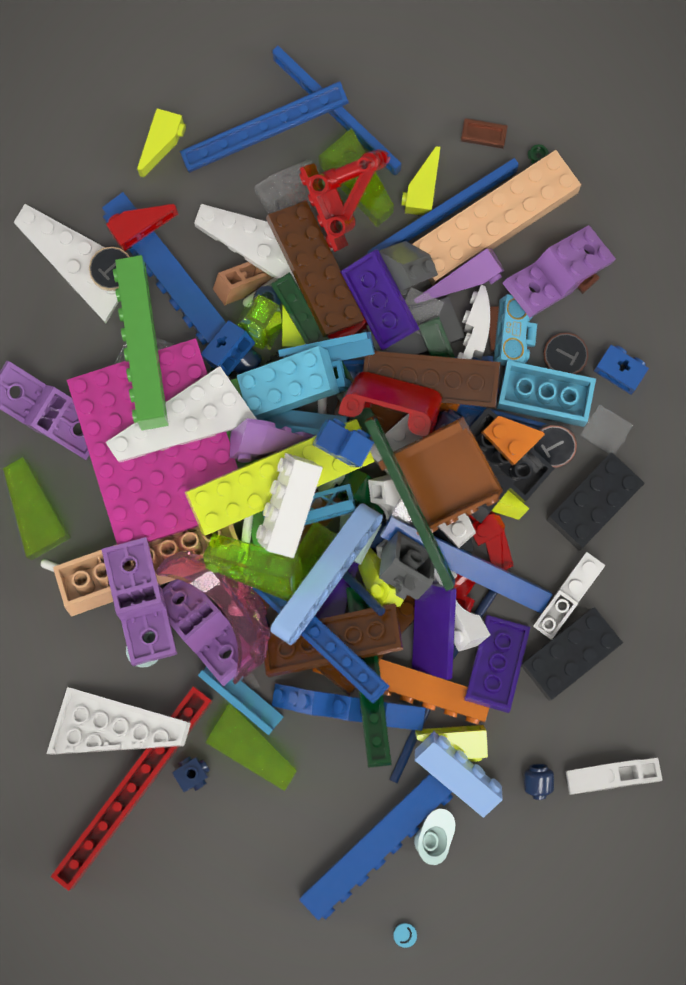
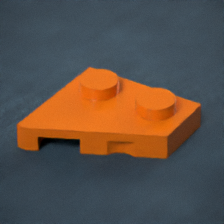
(511, 438)

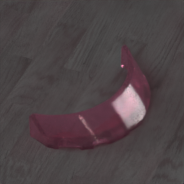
(236, 600)

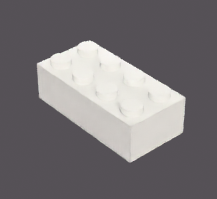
(288, 505)

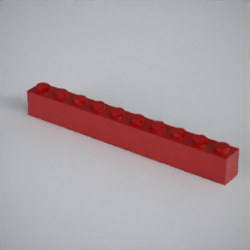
(125, 797)

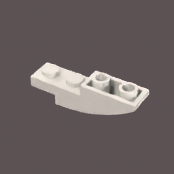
(477, 325)
(569, 595)
(613, 775)

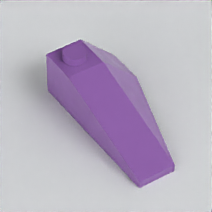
(477, 271)
(260, 438)

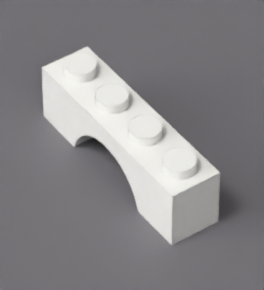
(385, 494)
(469, 627)

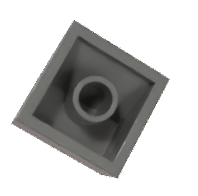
(408, 264)

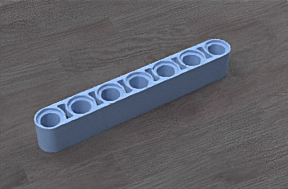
(326, 573)

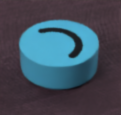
(405, 935)

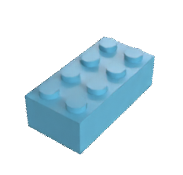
(288, 383)
(546, 393)

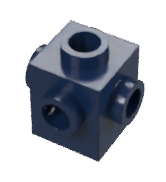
(183, 776)

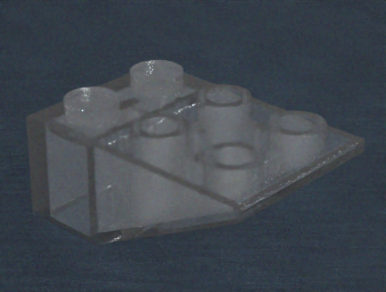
(283, 189)

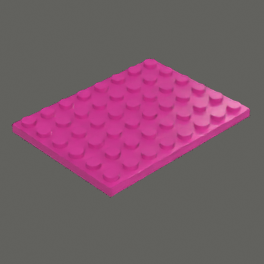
(147, 492)

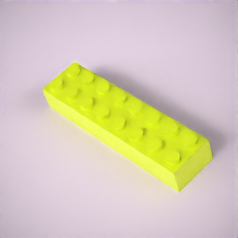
(249, 487)

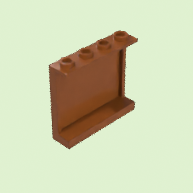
(448, 474)

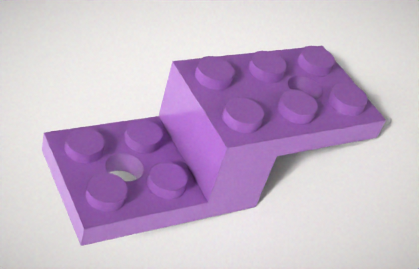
(559, 271)
(41, 408)
(139, 601)
(202, 628)

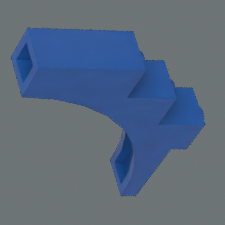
(343, 707)

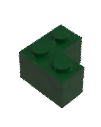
(360, 490)

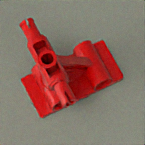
(328, 200)

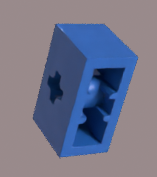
(228, 348)
(610, 365)

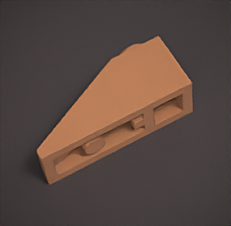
(239, 282)

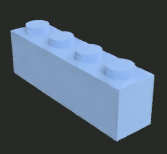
(459, 774)

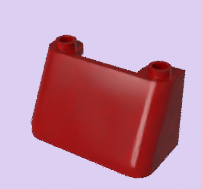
(418, 401)

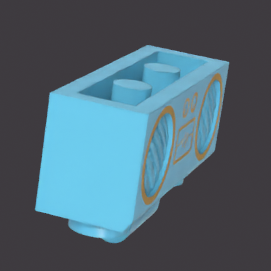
(511, 332)

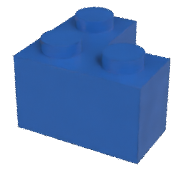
(344, 445)

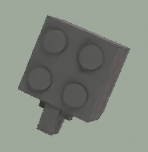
(406, 566)

